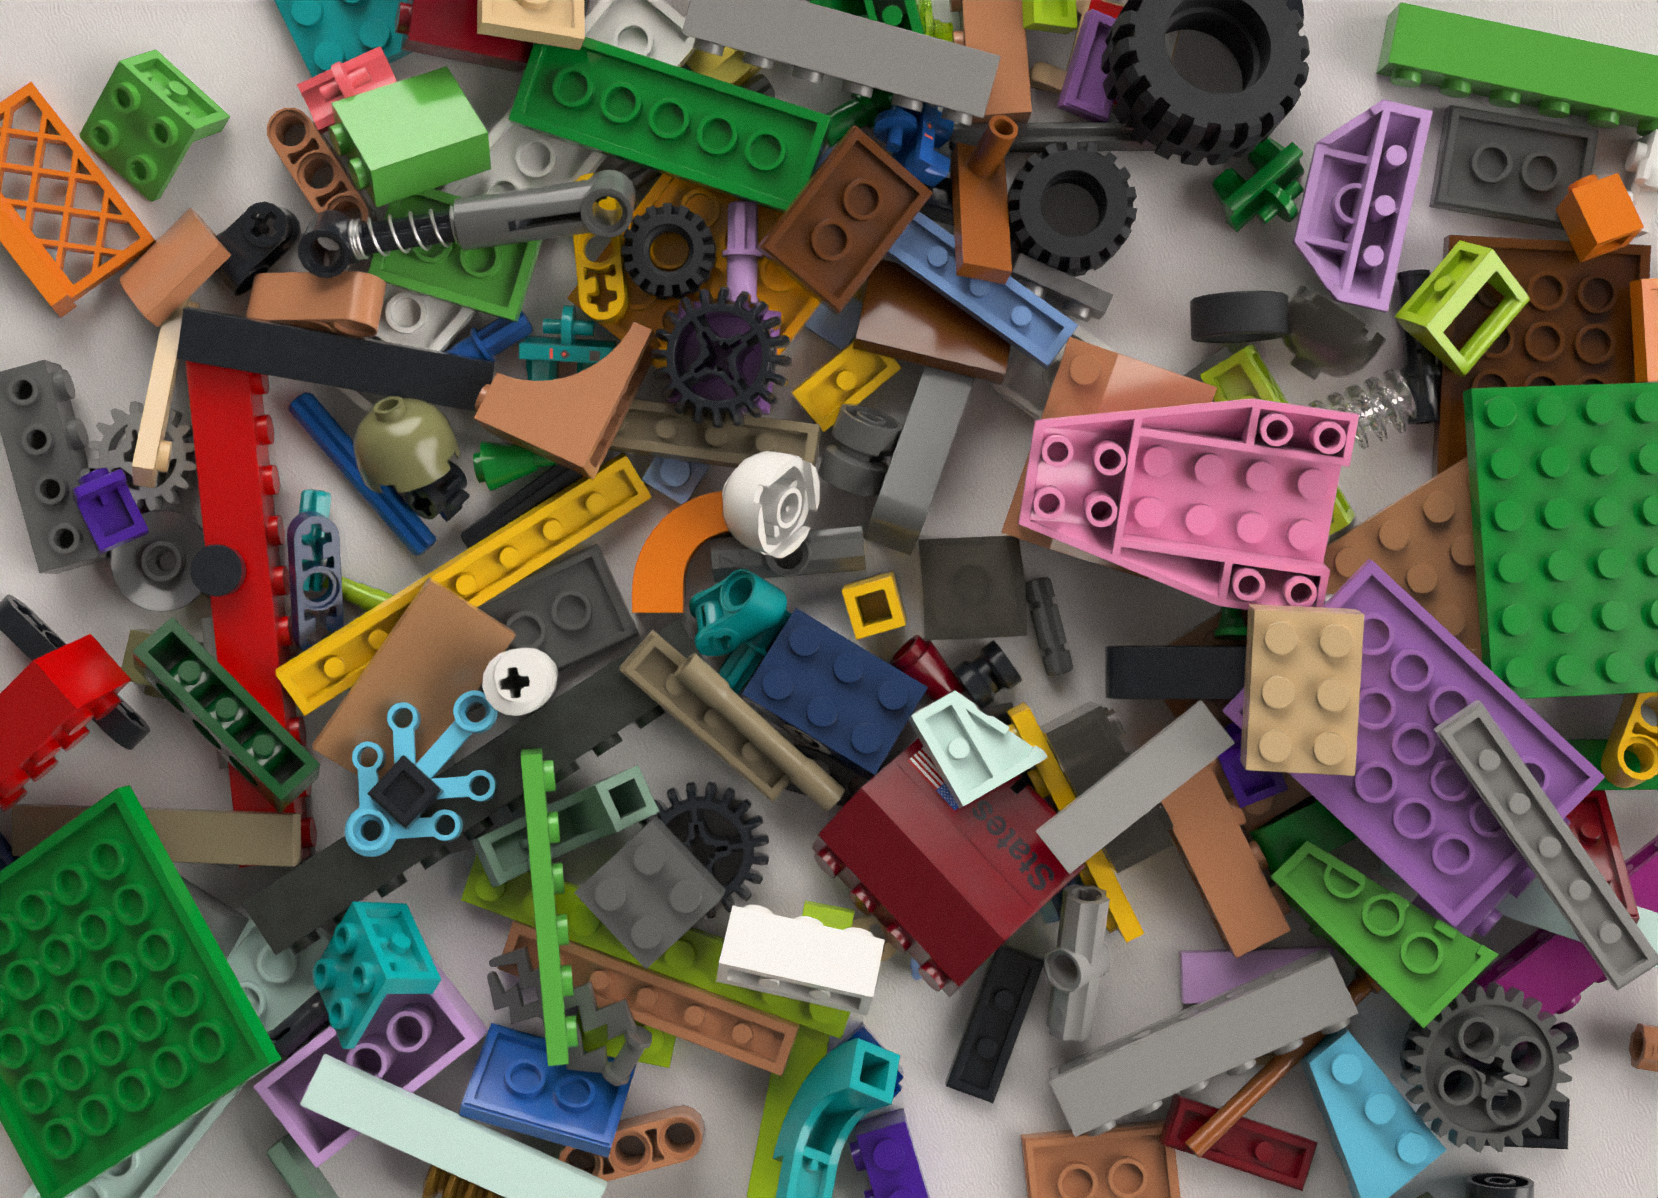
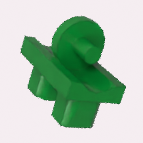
(1266, 192)

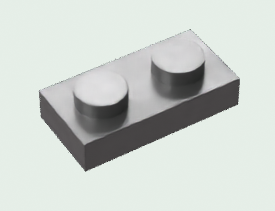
(1078, 297)

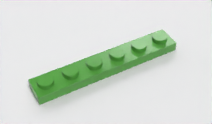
(546, 883)

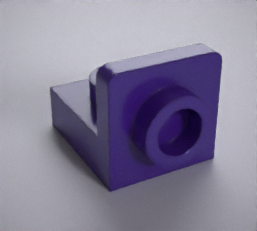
(1246, 784)

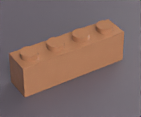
(998, 29)
(1224, 863)

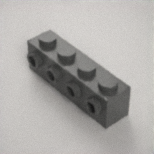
(46, 461)

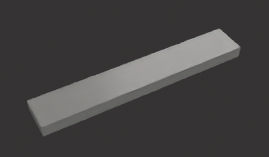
(1547, 844)

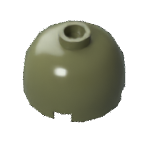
(403, 444)

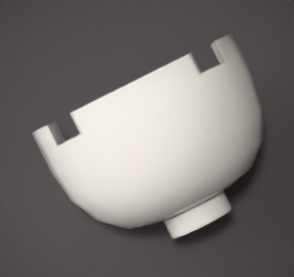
(769, 502)

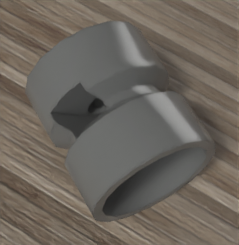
(858, 455)

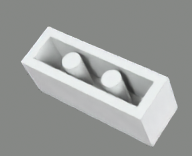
(800, 959)

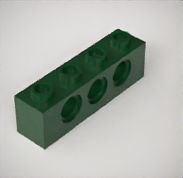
(225, 714)

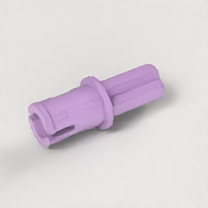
(742, 250)

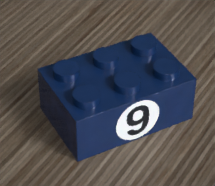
(833, 694)

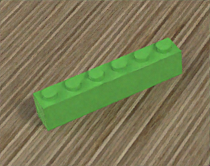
(1520, 67)

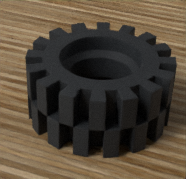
(658, 222)

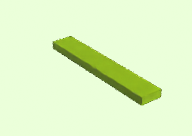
(806, 1053)

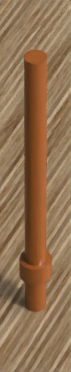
(1268, 1077)

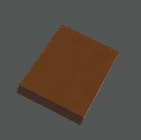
(844, 220)
(919, 325)

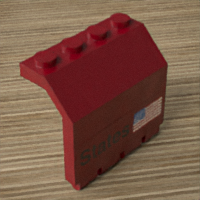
(940, 874)

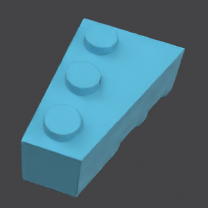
(1367, 1118)

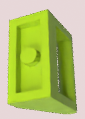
(1449, 291)

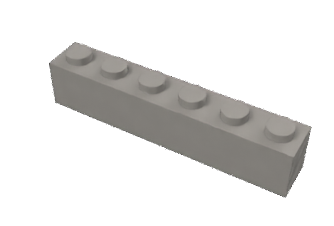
(850, 49)
(1202, 1043)

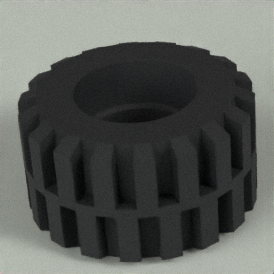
(1093, 173)

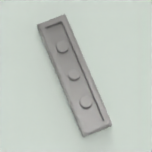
(1135, 786)

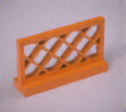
(18, 235)

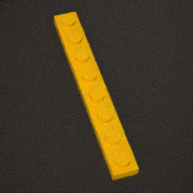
(473, 575)

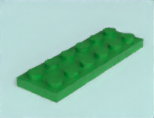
(672, 121)

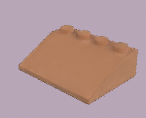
(1103, 382)

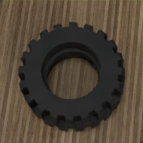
(1187, 119)

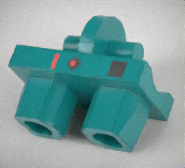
(544, 353)

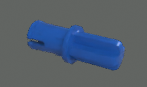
(493, 338)

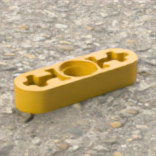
(590, 287)

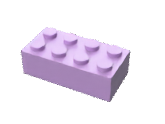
(403, 1044)

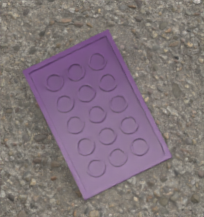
(1406, 787)

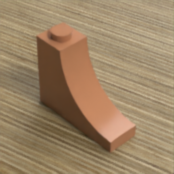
(570, 416)

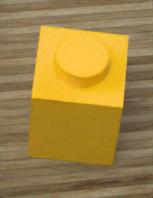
(874, 605)

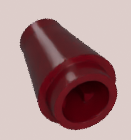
(926, 665)

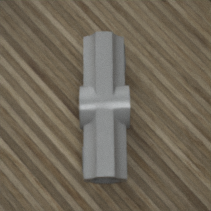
(1077, 962)

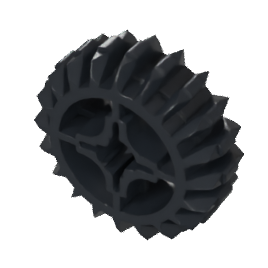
(743, 345)
(745, 842)

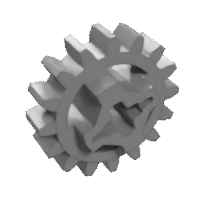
(123, 457)

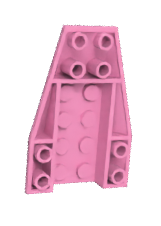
(1197, 494)

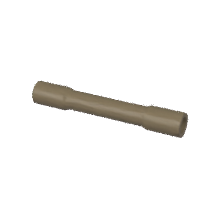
(716, 693)

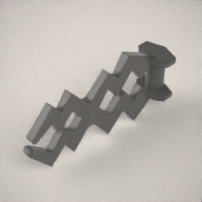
(616, 1016)

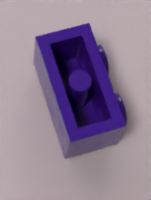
(889, 1156)

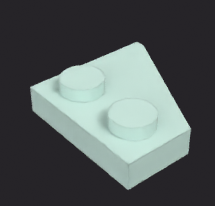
(971, 748)

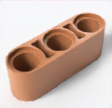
(310, 156)
(338, 304)
(659, 1147)

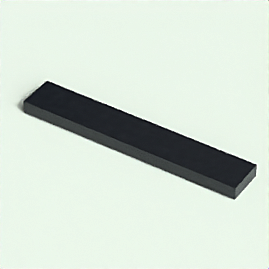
(332, 358)

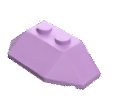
(1362, 202)

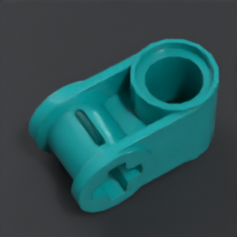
(735, 608)

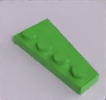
(1396, 943)

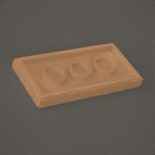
(425, 661)

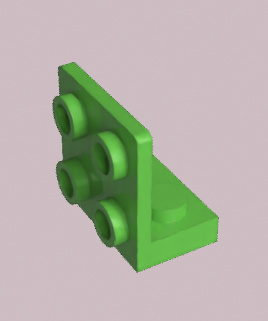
(149, 121)

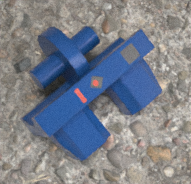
(912, 140)

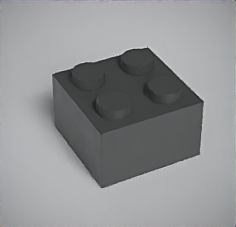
(650, 892)

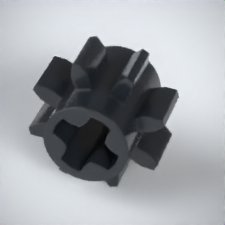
(441, 496)

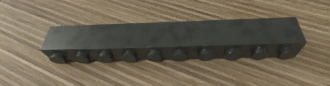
(564, 728)

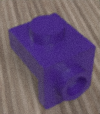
(108, 509)

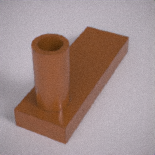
(982, 203)

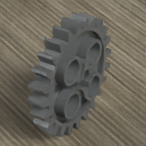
(1467, 1108)

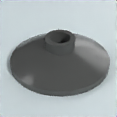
(138, 566)

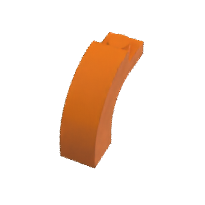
(667, 552)

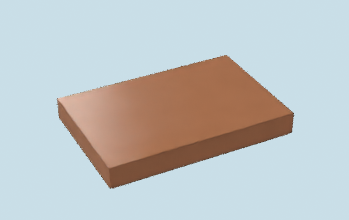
(1109, 1165)

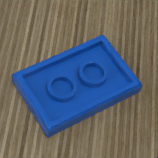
(524, 1094)

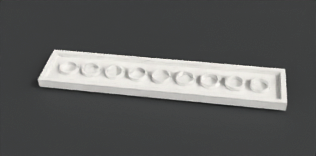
(526, 161)

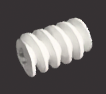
(515, 699)

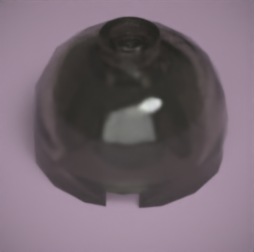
(1327, 338)

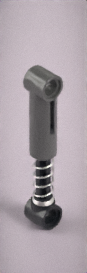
(474, 222)

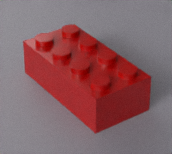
(49, 710)

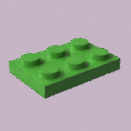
(478, 279)

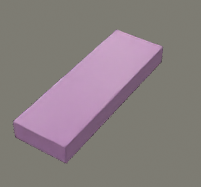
(1217, 970)

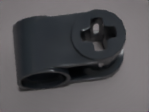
(252, 248)

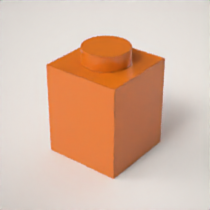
(1598, 216)

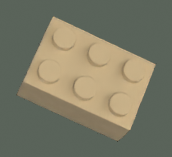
(1302, 689)

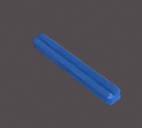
(340, 450)

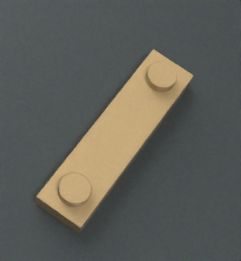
(151, 450)

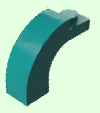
(825, 1111)

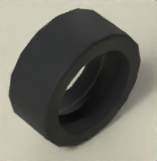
(1239, 316)

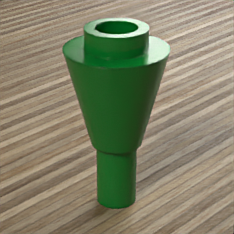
(504, 463)

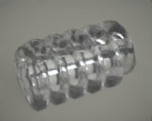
(1377, 405)

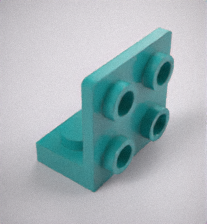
(369, 956)

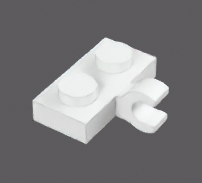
(1643, 178)

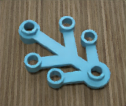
(430, 764)

